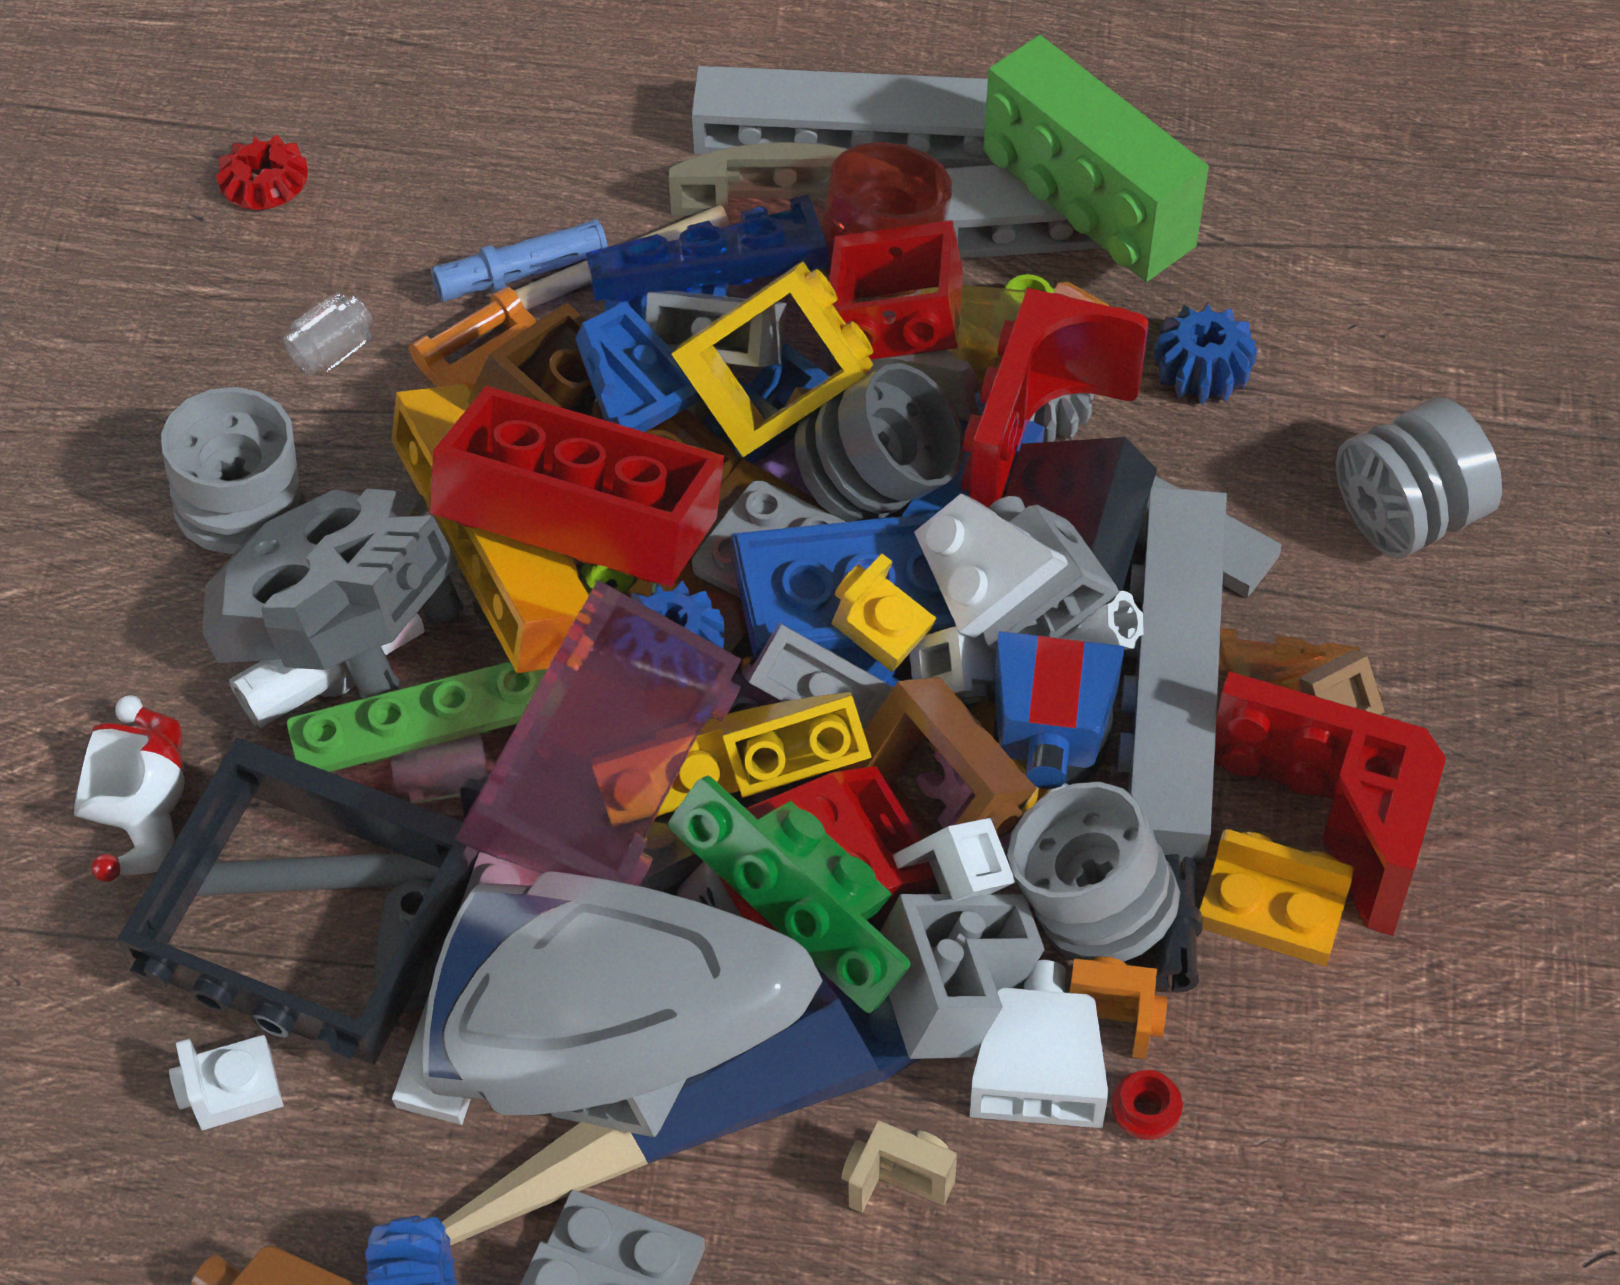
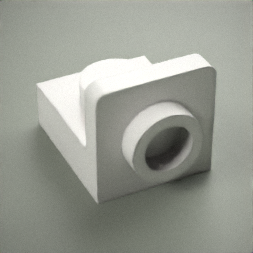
(226, 1081)

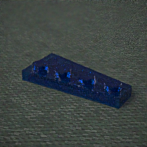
(711, 254)

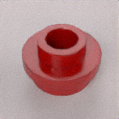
(1152, 1087)

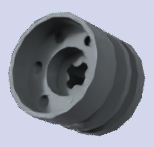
(879, 444)

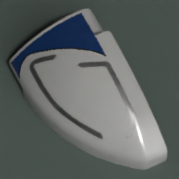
(599, 993)

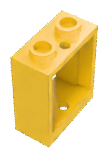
(723, 391)

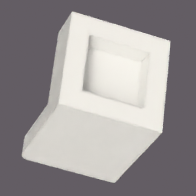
(963, 858)

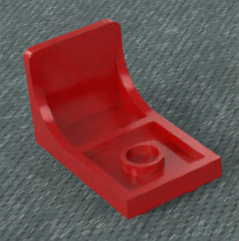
(1048, 353)

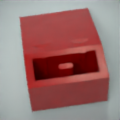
(865, 822)

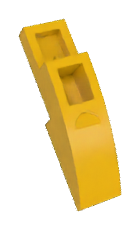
(773, 746)

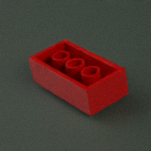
(576, 485)

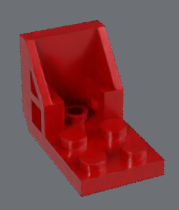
(1370, 765)

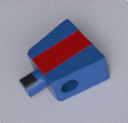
(1053, 701)

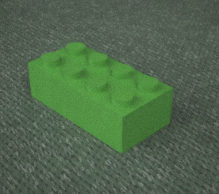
(1094, 158)

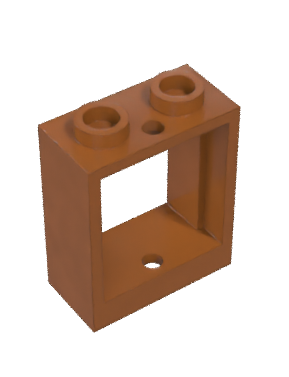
(933, 711)

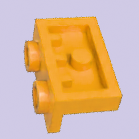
(1276, 896)

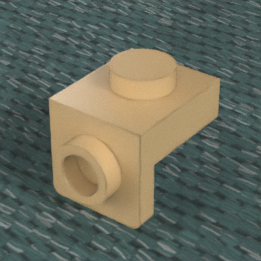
(905, 1159)

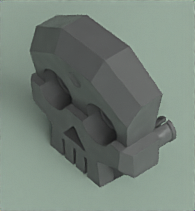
(333, 586)

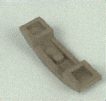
(750, 172)

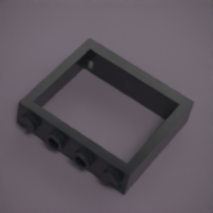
(333, 801)

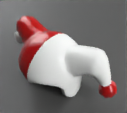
(133, 783)

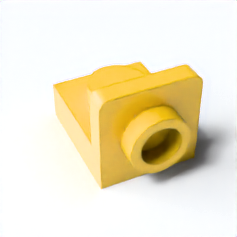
(880, 614)

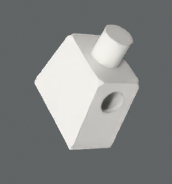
(1042, 1056)

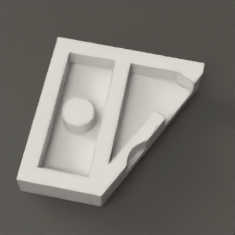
(983, 562)

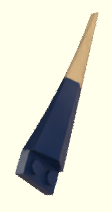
(816, 1058)

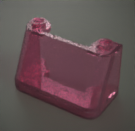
(601, 743)

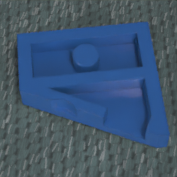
(632, 370)

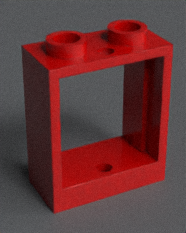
(928, 260)

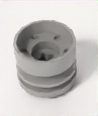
(229, 465)
(1419, 477)
(1094, 872)

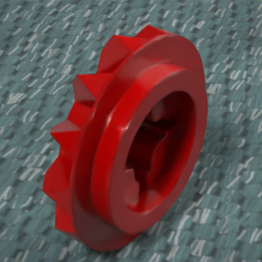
(271, 186)

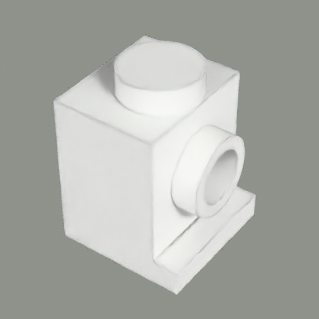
(959, 661)

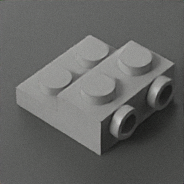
(613, 1246)

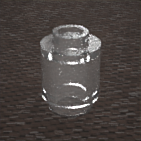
(328, 333)
(439, 769)

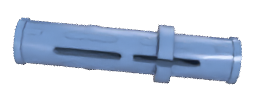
(506, 264)

